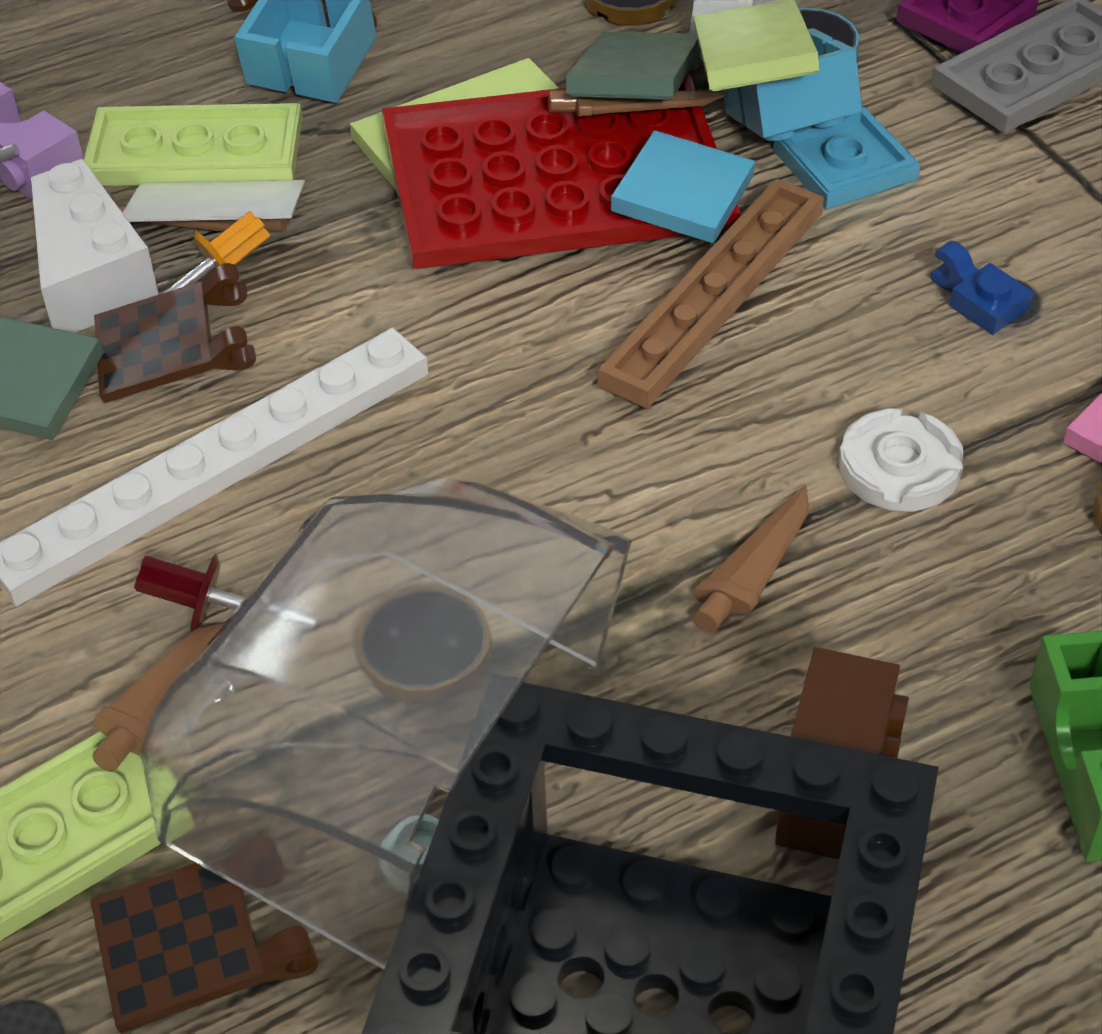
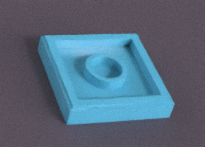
(847, 159)
(683, 186)

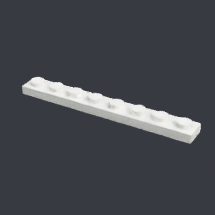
(205, 465)

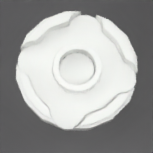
(900, 460)

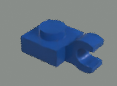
(981, 295)

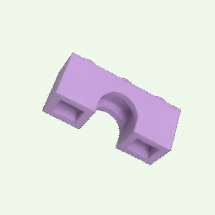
(41, 144)

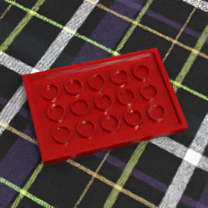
(519, 179)

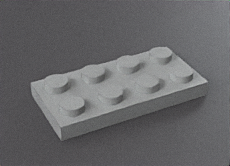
(1028, 66)

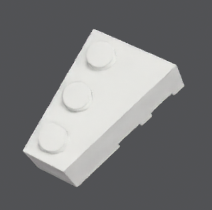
(85, 248)

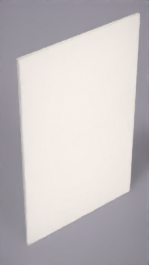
(213, 200)

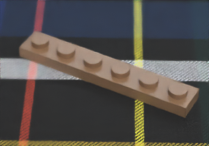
(709, 294)

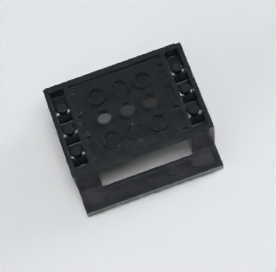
(518, 910)

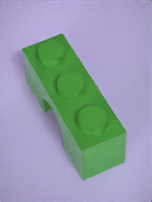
(1069, 706)

